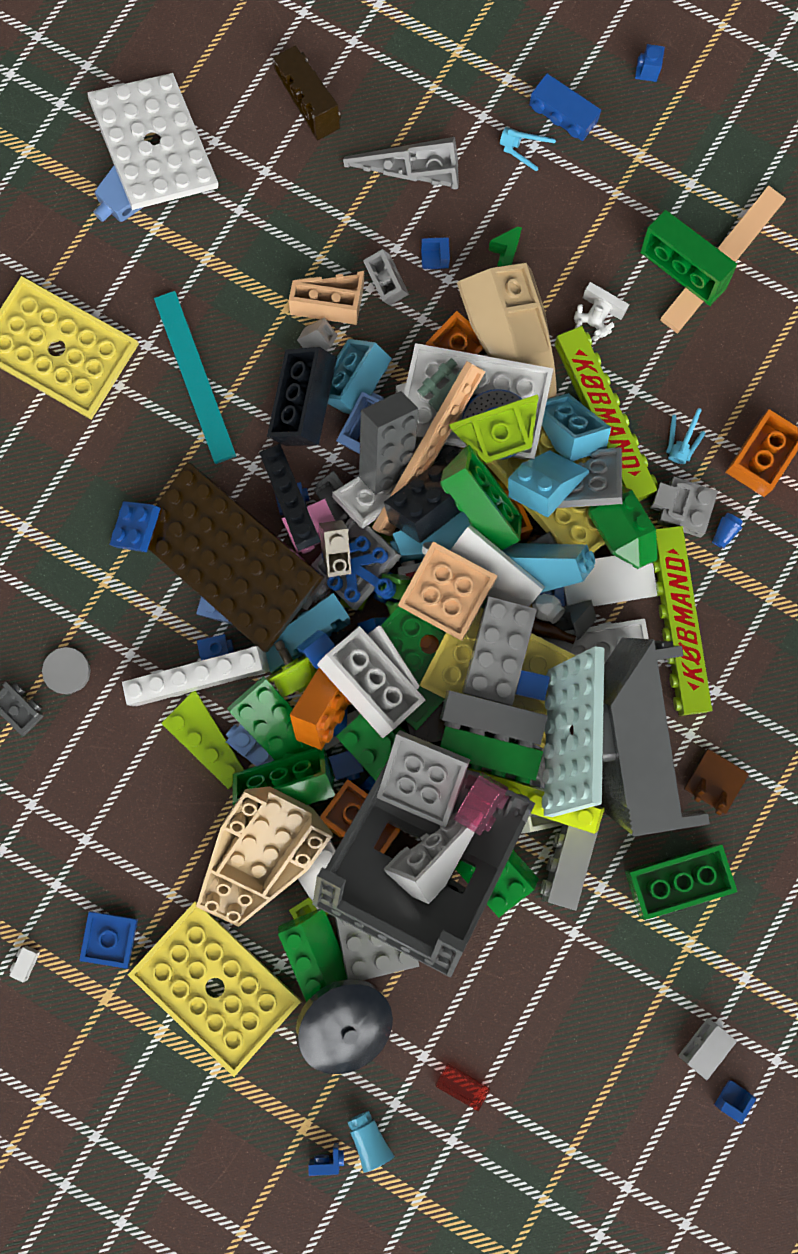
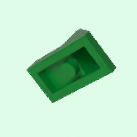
(506, 246)

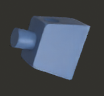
(112, 199)

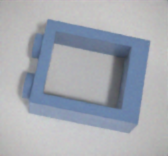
(351, 429)

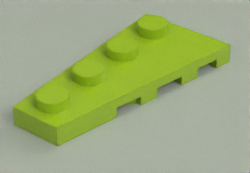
(202, 737)

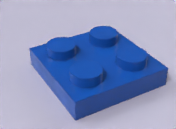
(134, 526)
(108, 939)

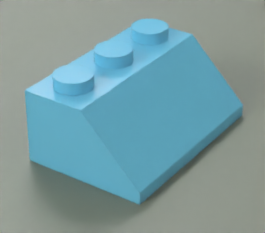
(356, 371)

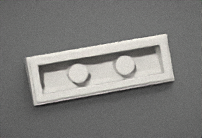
(383, 642)

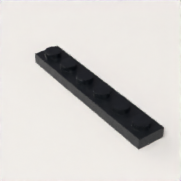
(289, 497)

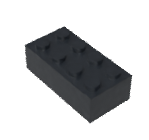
(302, 396)
(423, 504)

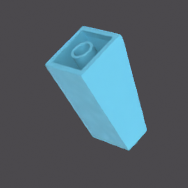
(445, 536)
(553, 563)

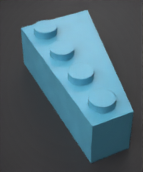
(326, 617)

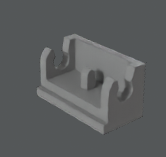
(707, 1048)

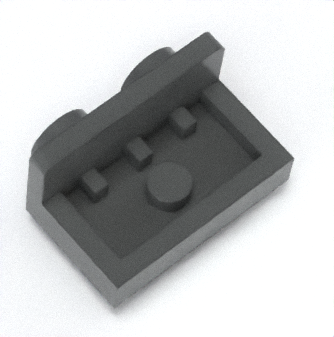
(17, 709)

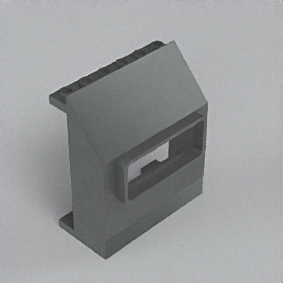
(637, 751)
(369, 899)

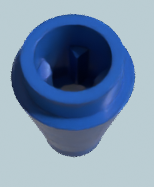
(727, 530)

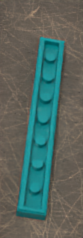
(195, 377)

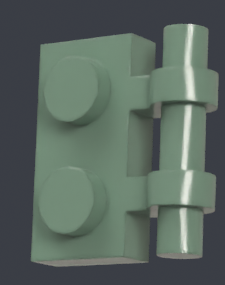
(429, 384)

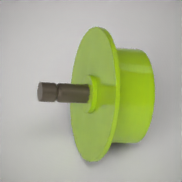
(294, 674)

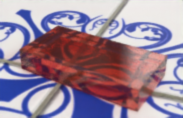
(462, 1087)

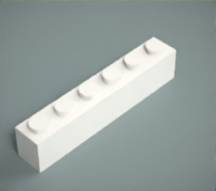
(195, 676)

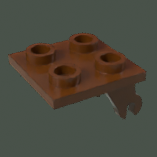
(716, 781)

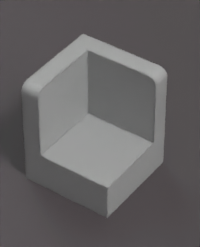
(318, 335)

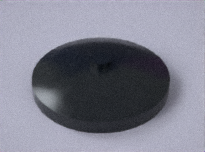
(344, 1026)

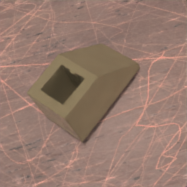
(335, 548)

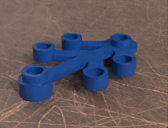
(356, 568)

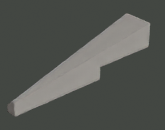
(424, 161)

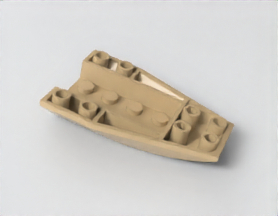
(509, 316)
(260, 853)

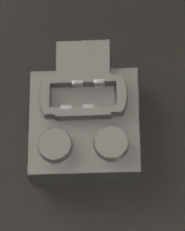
(684, 505)

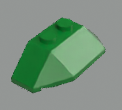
(626, 530)

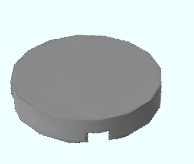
(66, 670)

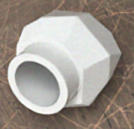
(548, 608)

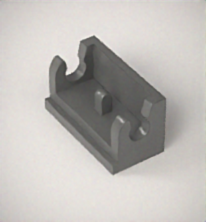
(325, 489)

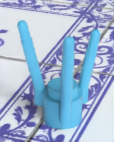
(512, 138)
(680, 451)

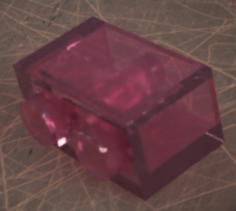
(481, 803)

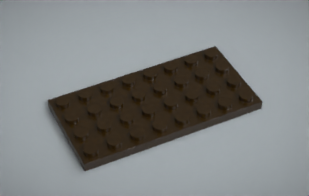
(231, 558)

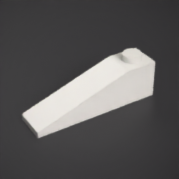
(430, 863)

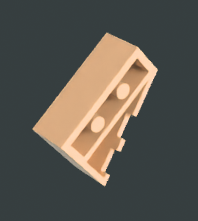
(332, 298)

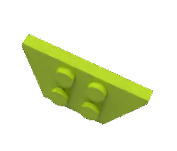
(500, 430)

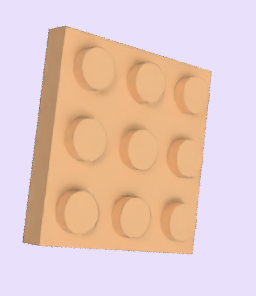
(447, 591)

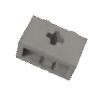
(386, 277)

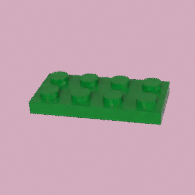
(267, 719)

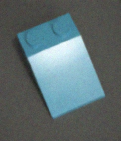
(574, 428)
(545, 482)

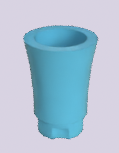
(369, 1142)

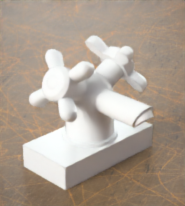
(603, 304)

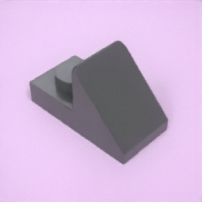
(577, 616)

